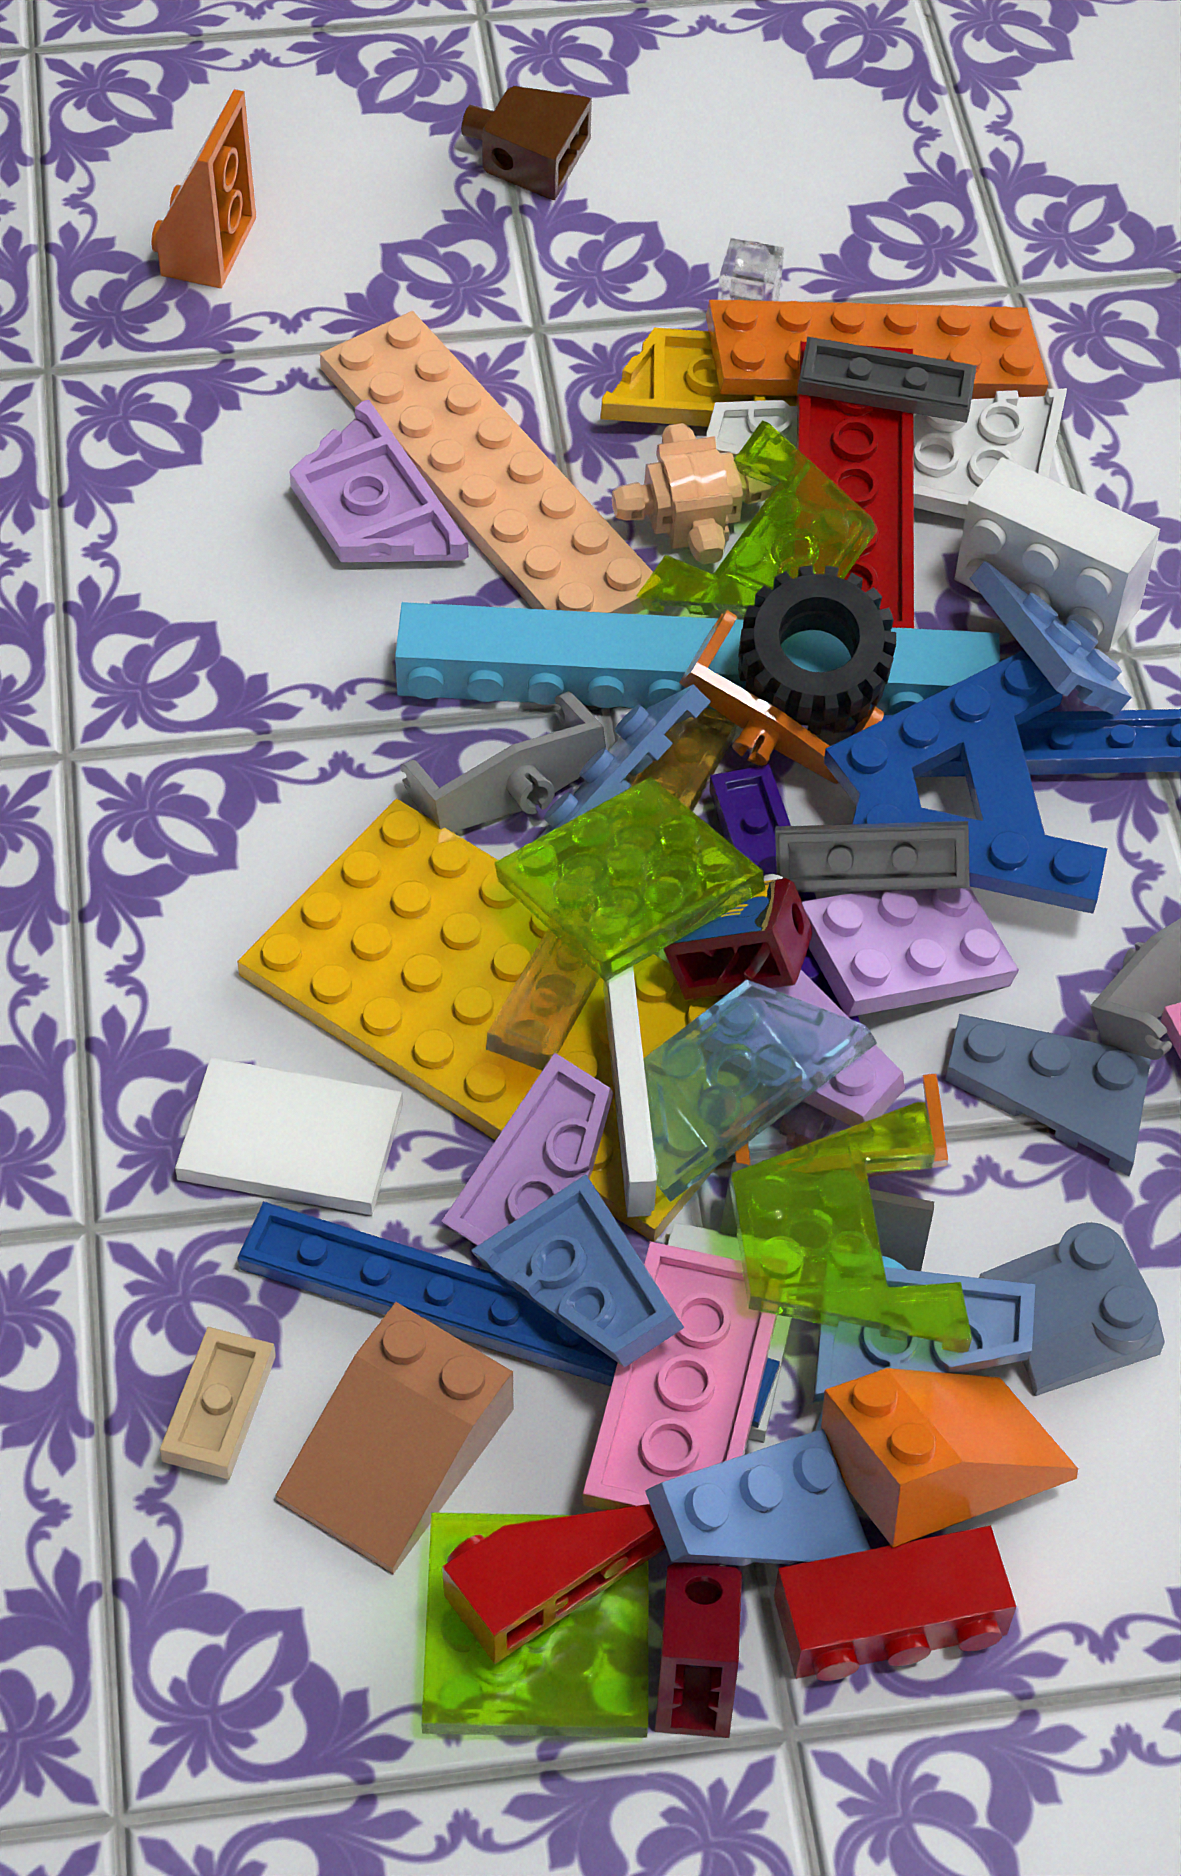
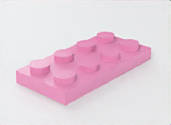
(691, 1394)

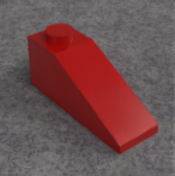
(543, 1570)

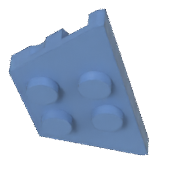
(1058, 649)

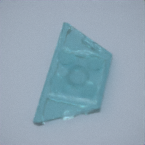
(738, 1075)

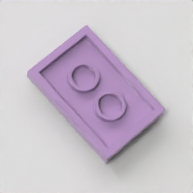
(906, 947)

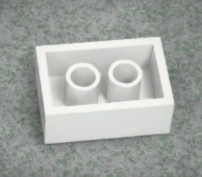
(1059, 546)

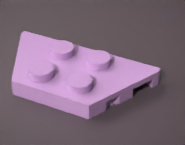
(373, 497)

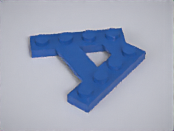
(980, 726)

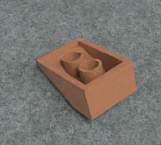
(397, 1437)

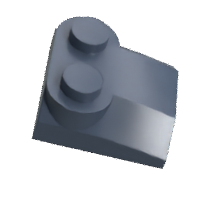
(1087, 1307)

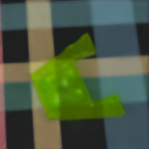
(798, 525)
(815, 1240)

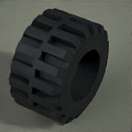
(828, 606)

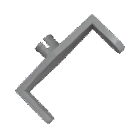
(514, 777)
(1139, 993)

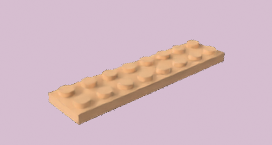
(488, 471)

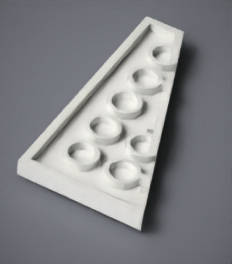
(948, 454)

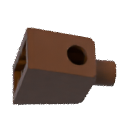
(532, 137)

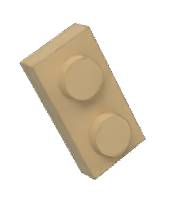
(218, 1403)

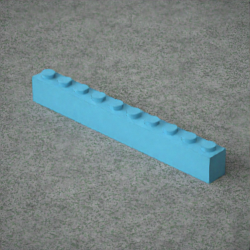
(634, 657)

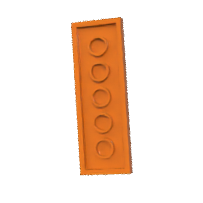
(760, 341)

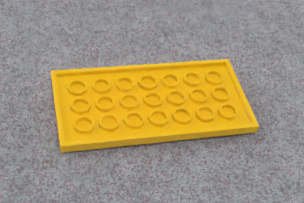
(411, 961)

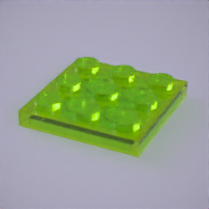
(629, 877)
(568, 1681)

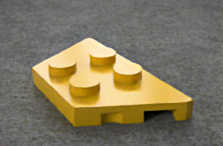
(672, 382)

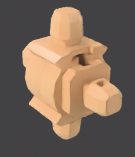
(690, 494)

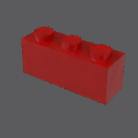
(894, 1603)

